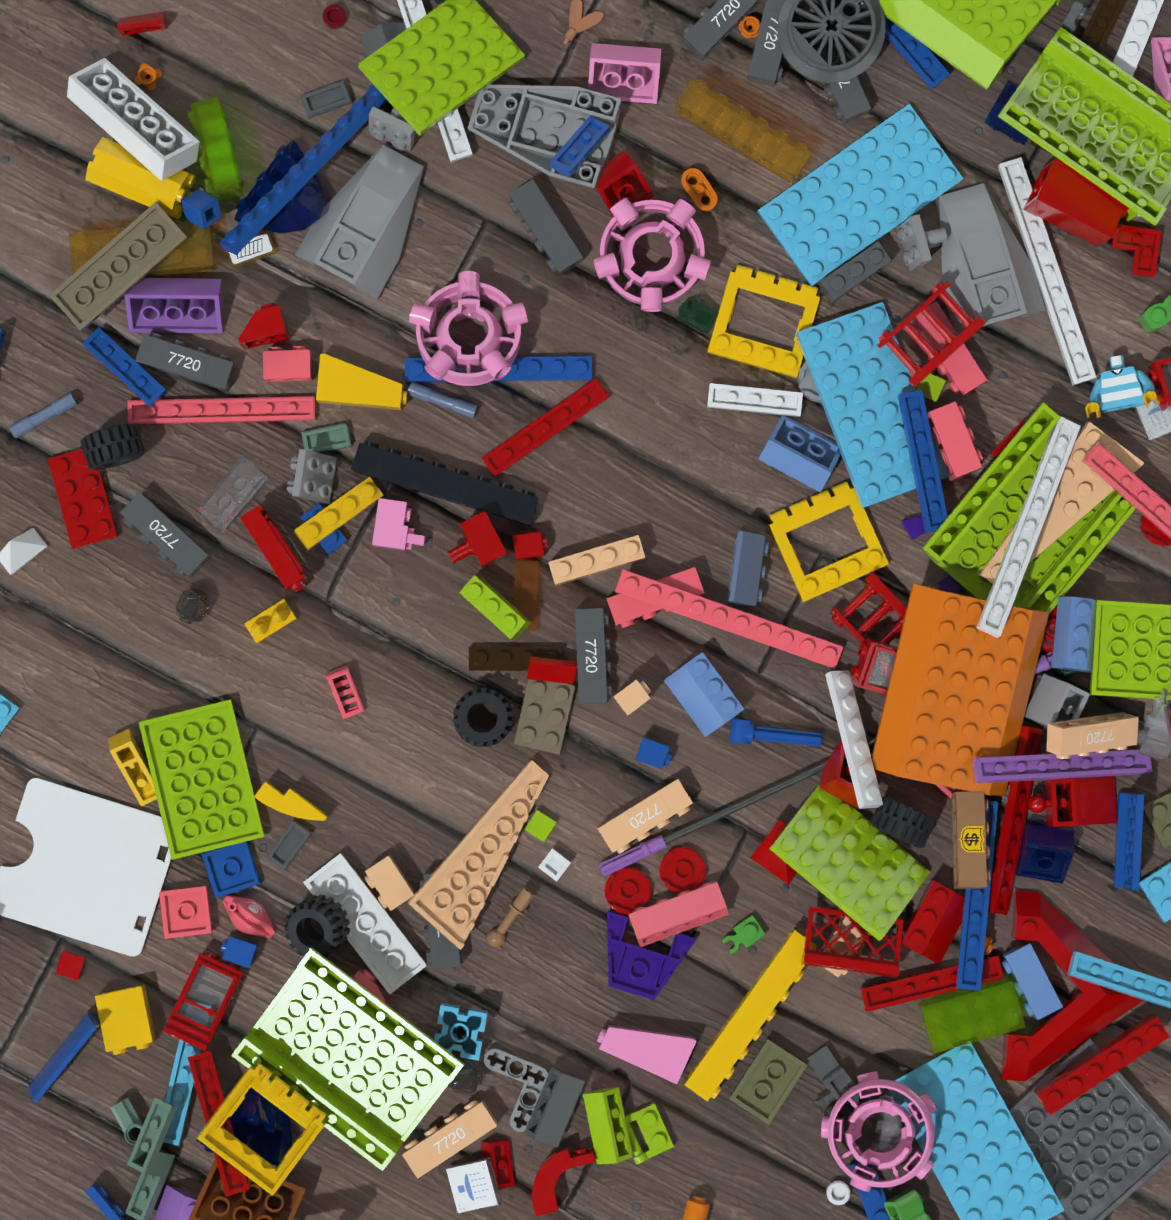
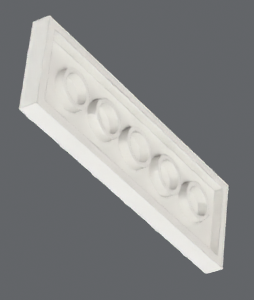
(371, 927)

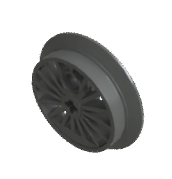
(809, 61)

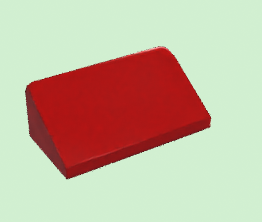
(142, 23)
(501, 1160)

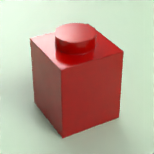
(529, 545)

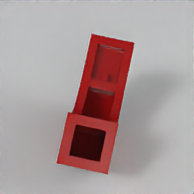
(543, 1189)

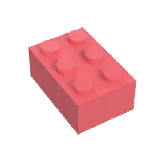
(954, 441)

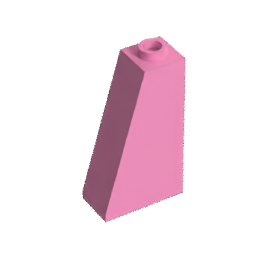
(651, 1050)

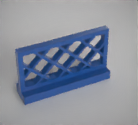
(1128, 841)

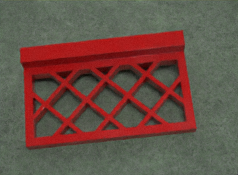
(848, 962)

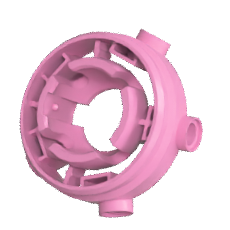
(680, 217)
(487, 355)
(920, 1107)

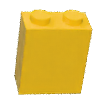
(125, 1019)

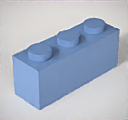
(1031, 981)

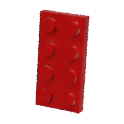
(82, 500)

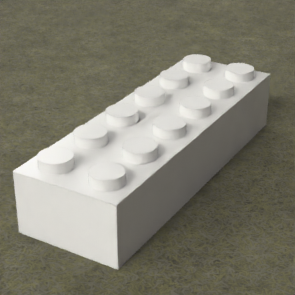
(133, 119)

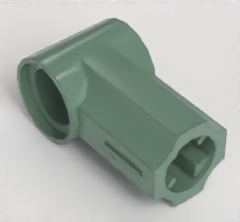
(127, 1118)

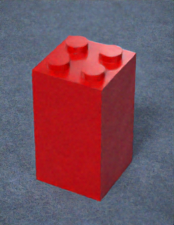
(1075, 204)

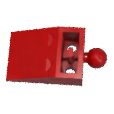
(1079, 801)

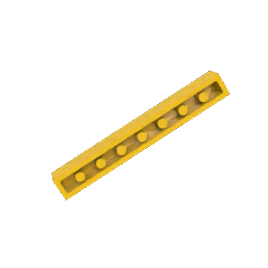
(748, 1018)

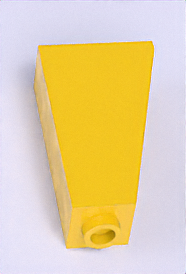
(353, 386)

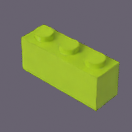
(495, 607)
(608, 1125)

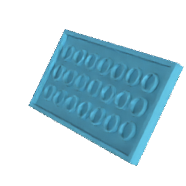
(860, 195)
(861, 401)
(977, 1142)

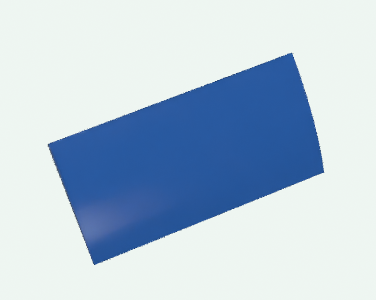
(63, 1056)

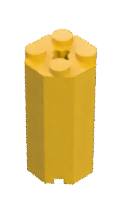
(123, 174)

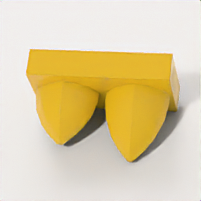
(270, 621)

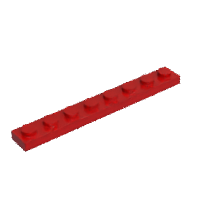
(1012, 828)

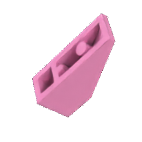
(1162, 66)

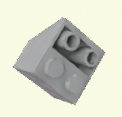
(1055, 701)

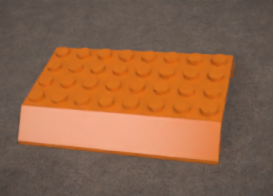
(956, 690)

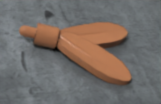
(579, 24)

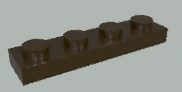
(509, 657)

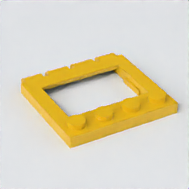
(751, 351)
(840, 571)
(243, 1157)

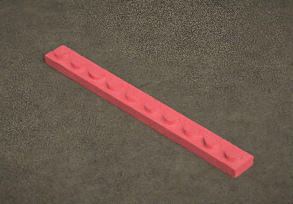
(728, 618)

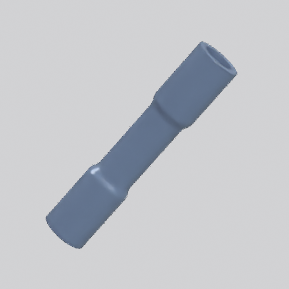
(427, 394)
(30, 422)

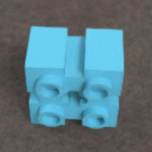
(472, 1022)

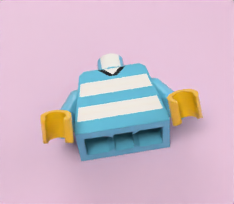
(1120, 389)

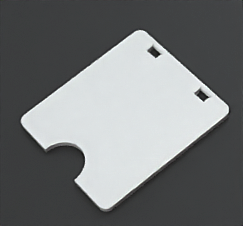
(87, 868)

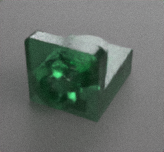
(697, 315)

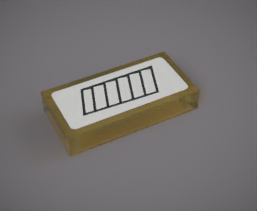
(258, 248)

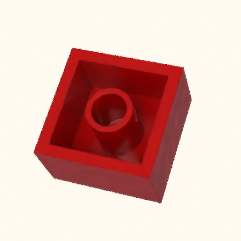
(480, 541)

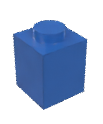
(201, 208)
(653, 753)
(239, 951)

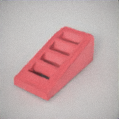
(352, 689)

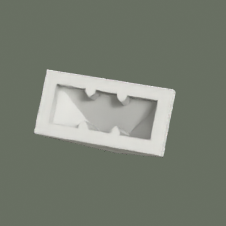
(21, 550)

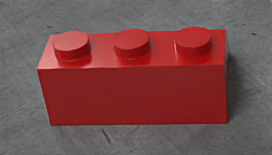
(934, 922)

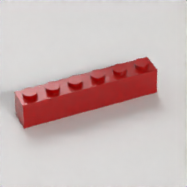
(1101, 1064)

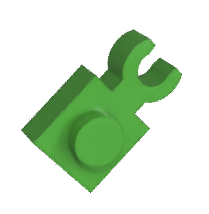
(747, 932)

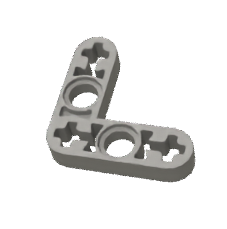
(529, 1084)

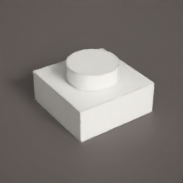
(554, 864)

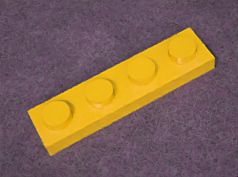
(338, 513)

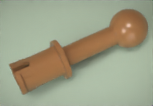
(497, 937)

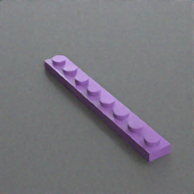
(1050, 767)

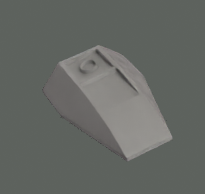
(540, 120)
(366, 223)
(984, 260)

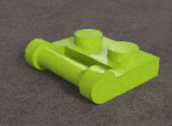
(652, 1130)

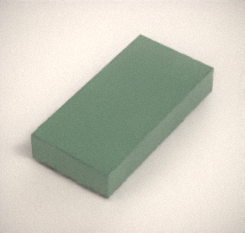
(327, 438)

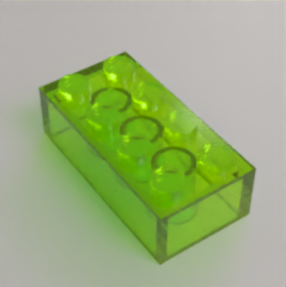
(217, 151)
(971, 1016)

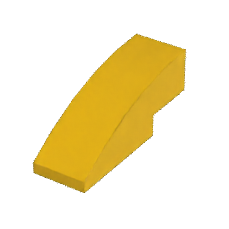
(290, 803)

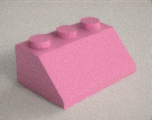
(625, 72)

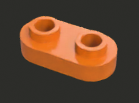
(699, 190)

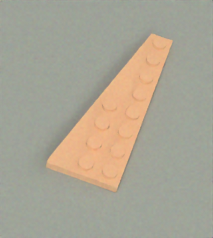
(1075, 496)
(466, 876)

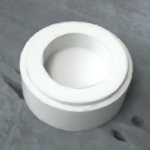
(838, 1192)

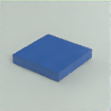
(231, 869)

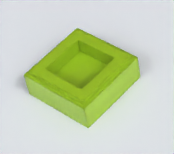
(931, 387)
(540, 825)

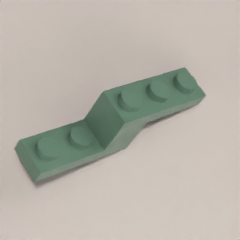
(151, 1159)

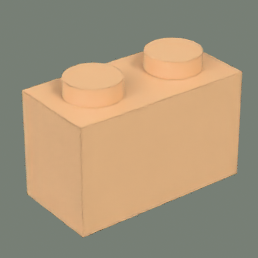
(633, 696)
(389, 883)

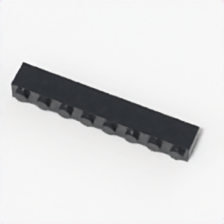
(445, 484)

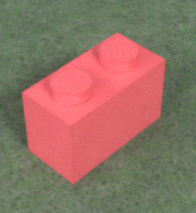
(287, 365)

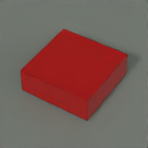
(70, 965)

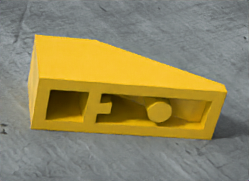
(133, 766)

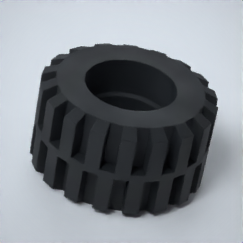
(112, 446)
(463, 725)
(903, 822)
(330, 917)

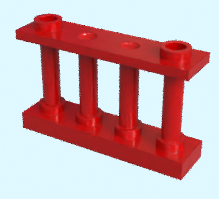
(953, 340)
(889, 604)

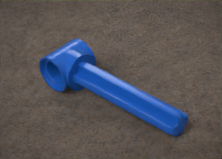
(744, 732)

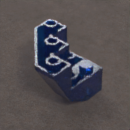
(301, 210)
(261, 1128)

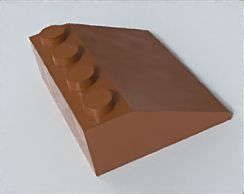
(247, 1205)

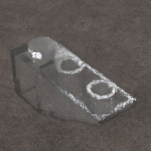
(1156, 736)
(888, 1131)

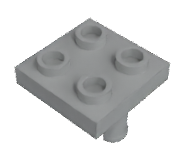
(391, 128)
(918, 242)
(312, 476)

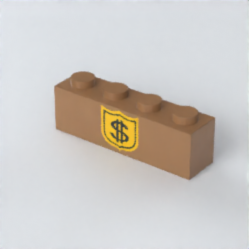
(969, 840)

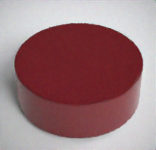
(334, 16)

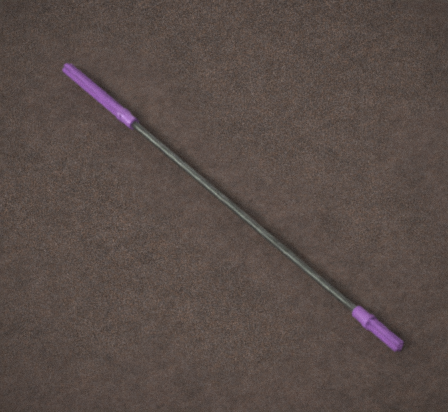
(659, 843)

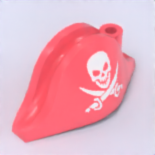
(249, 916)

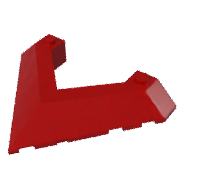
(1081, 1015)

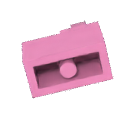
(391, 529)

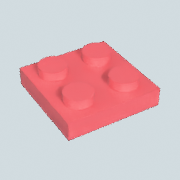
(185, 912)

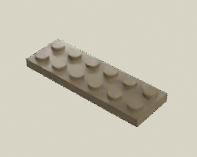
(118, 266)

